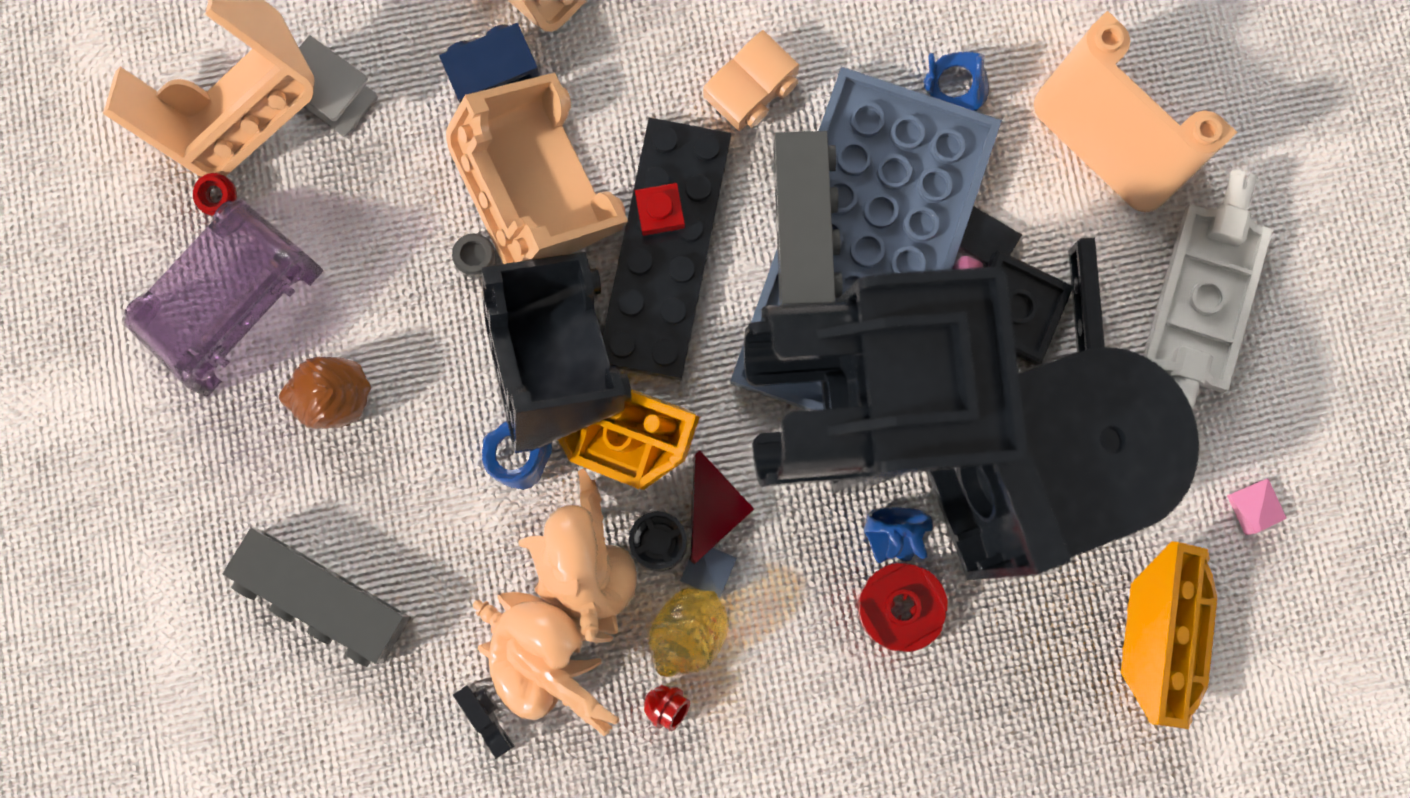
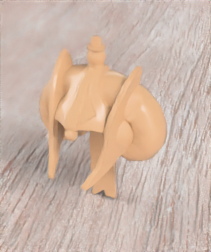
(577, 566)
(532, 659)

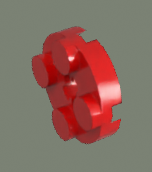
(926, 615)

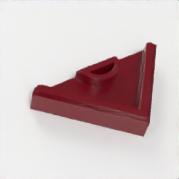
(714, 507)

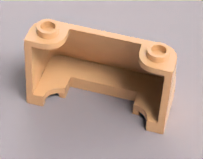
(1120, 126)
(527, 172)

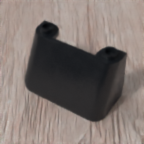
(549, 348)

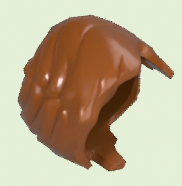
(326, 392)

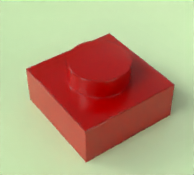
(659, 209)

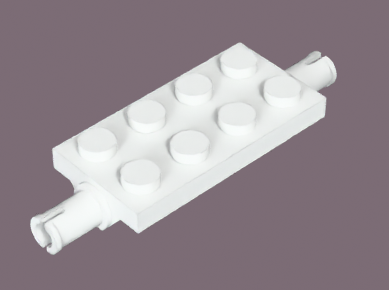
(1209, 291)

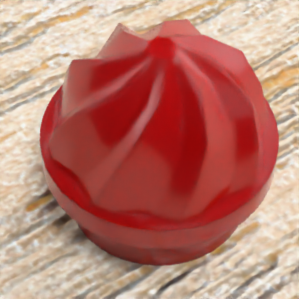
(666, 707)

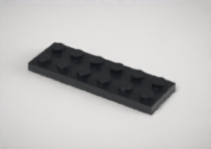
(663, 272)

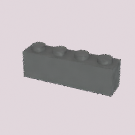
(804, 218)
(316, 596)

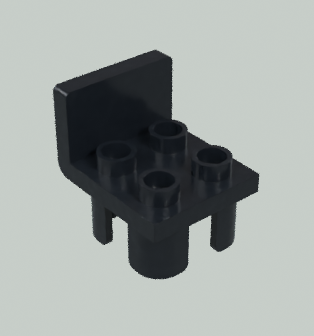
(909, 376)

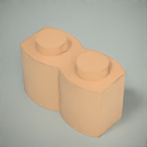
(752, 81)

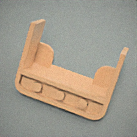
(238, 113)

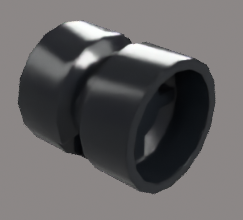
(658, 541)

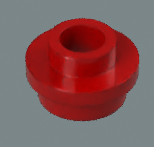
(202, 191)

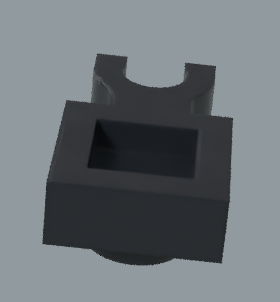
(480, 709)

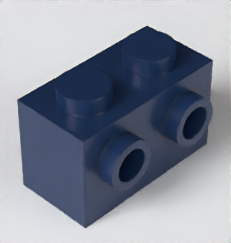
(489, 61)

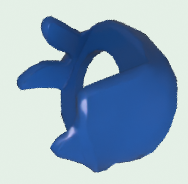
(974, 64)
(519, 478)
(897, 533)

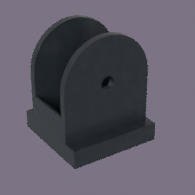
(1103, 460)

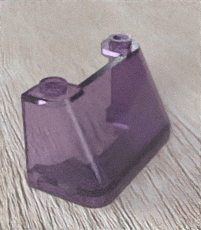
(217, 294)

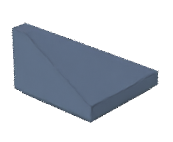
(709, 572)

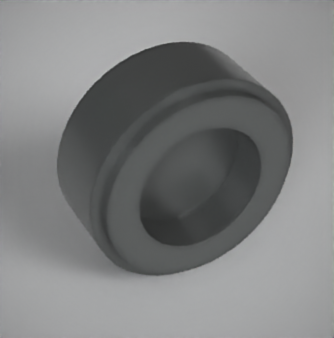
(472, 253)

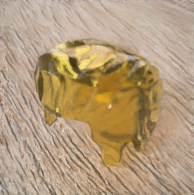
(688, 632)

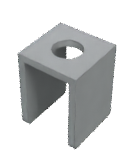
(339, 88)

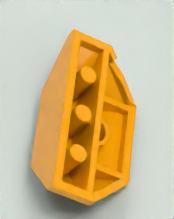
(636, 443)
(1171, 634)

